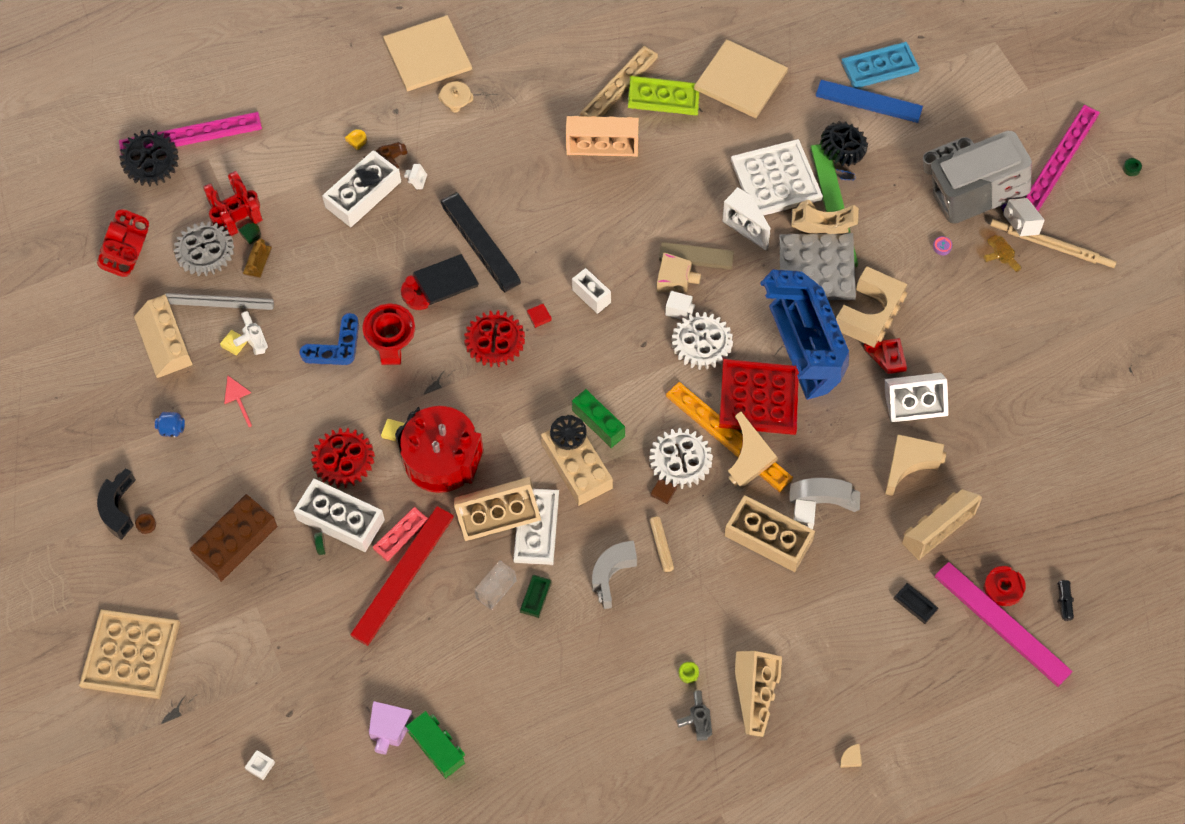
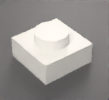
(259, 765)

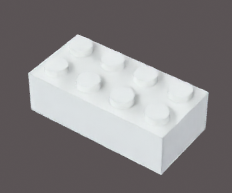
(351, 200)
(339, 515)

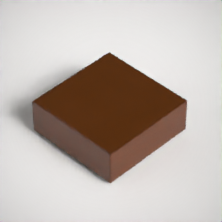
(663, 492)

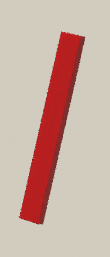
(402, 576)

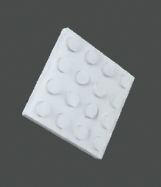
(777, 176)

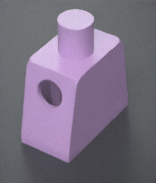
(388, 725)

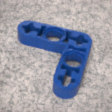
(338, 351)

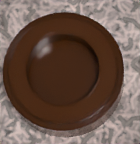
(145, 523)

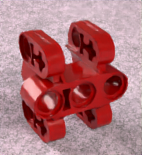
(244, 201)
(122, 243)

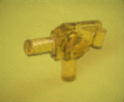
(1002, 252)

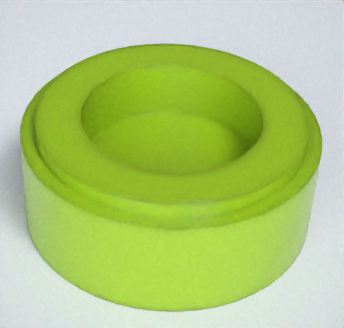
(688, 672)

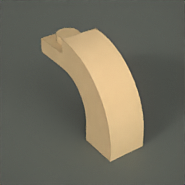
(818, 222)

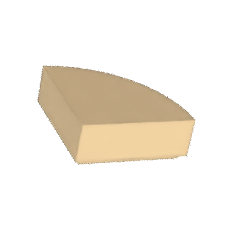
(851, 757)

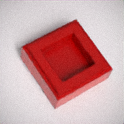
(539, 315)

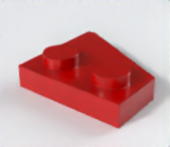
(888, 355)

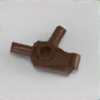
(392, 151)

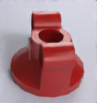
(388, 320)

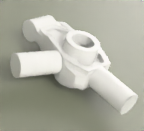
(252, 334)

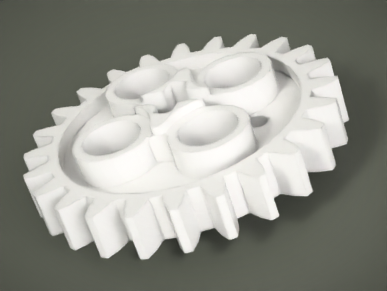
(702, 340)
(698, 454)

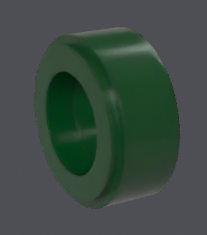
(1132, 167)

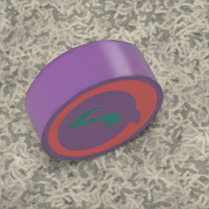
(942, 245)

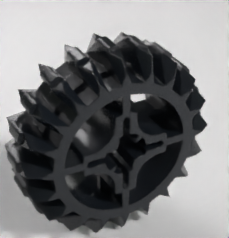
(854, 143)

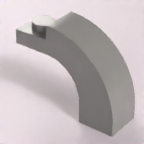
(826, 491)
(613, 559)

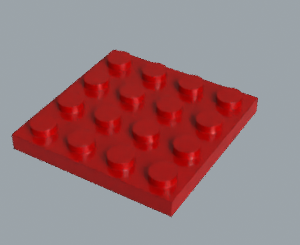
(762, 393)

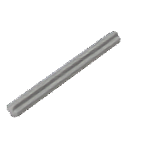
(220, 301)

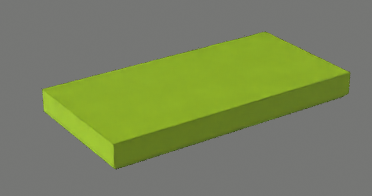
(663, 95)

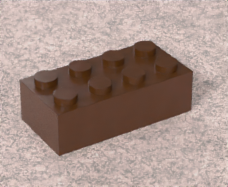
(233, 537)

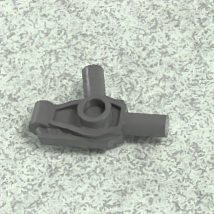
(699, 717)

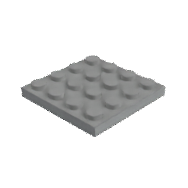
(824, 259)

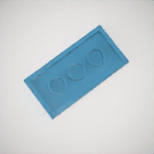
(880, 65)

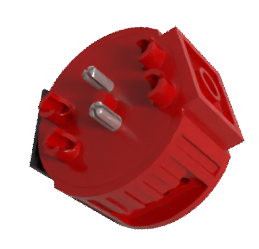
(439, 448)

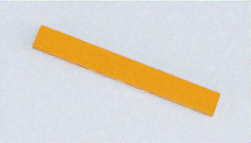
(730, 438)

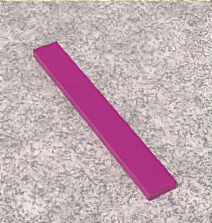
(209, 130)
(1062, 156)
(1003, 624)

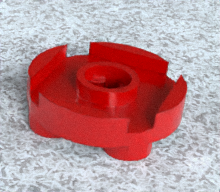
(410, 297)
(1010, 577)

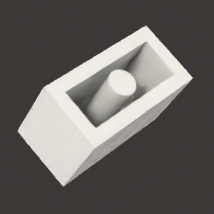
(1023, 217)
(591, 290)

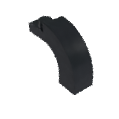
(108, 503)

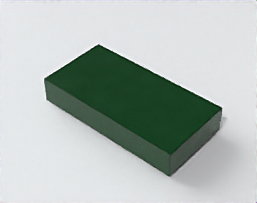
(535, 596)

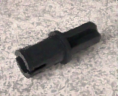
(1065, 600)

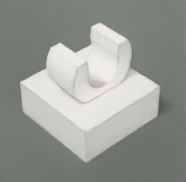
(416, 176)

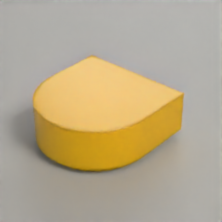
(356, 138)

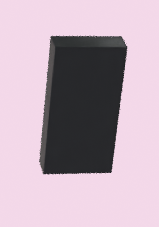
(916, 603)

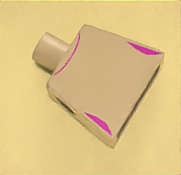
(676, 274)

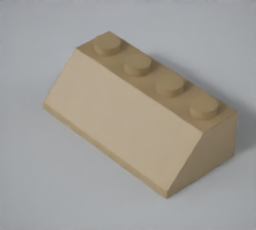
(162, 337)
(497, 509)
(941, 523)

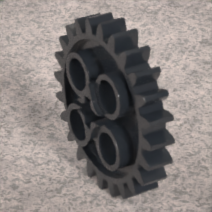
(161, 168)

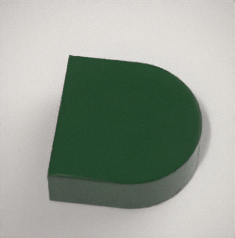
(250, 232)
(320, 543)

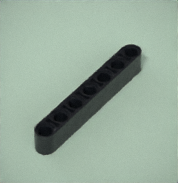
(480, 242)

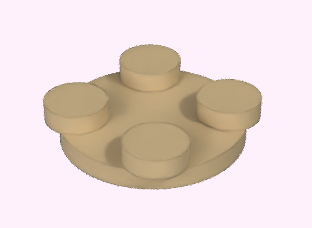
(455, 95)

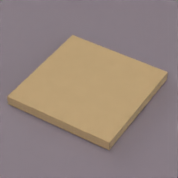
(427, 53)
(741, 78)
(130, 654)

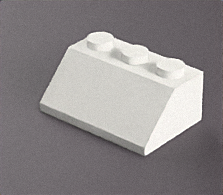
(916, 397)

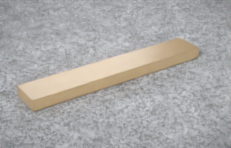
(620, 83)

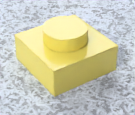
(227, 343)

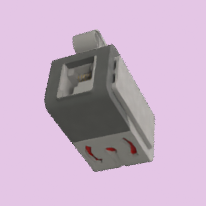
(978, 175)

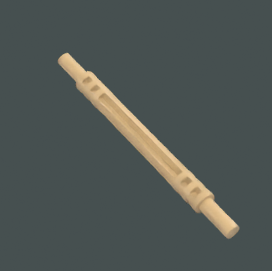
(1058, 245)

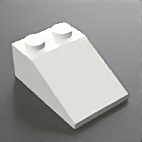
(746, 218)

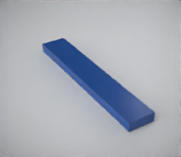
(869, 101)

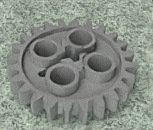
(204, 248)

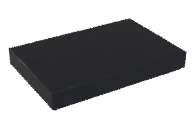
(445, 279)

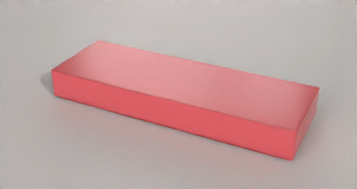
(400, 534)

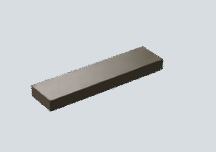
(699, 255)

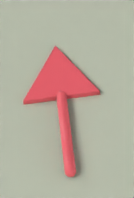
(235, 391)

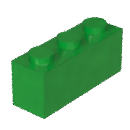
(598, 418)
(436, 744)

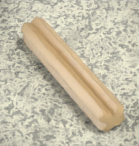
(661, 544)

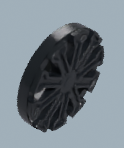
(568, 432)

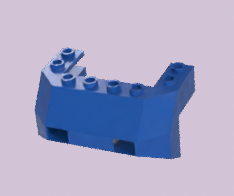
(807, 330)

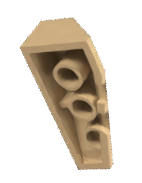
(756, 681)

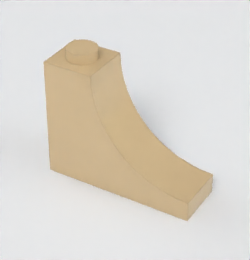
(913, 455)
(754, 456)

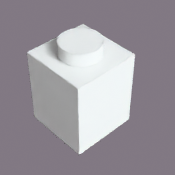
(679, 305)
(805, 512)

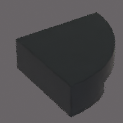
(367, 177)

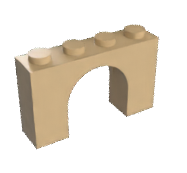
(871, 327)

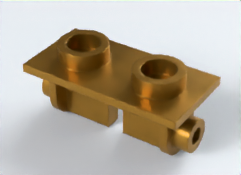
(257, 259)

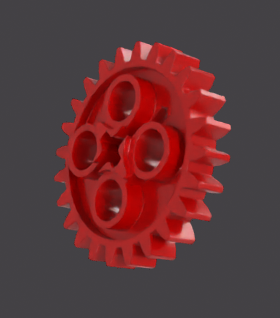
(512, 340)
(327, 452)

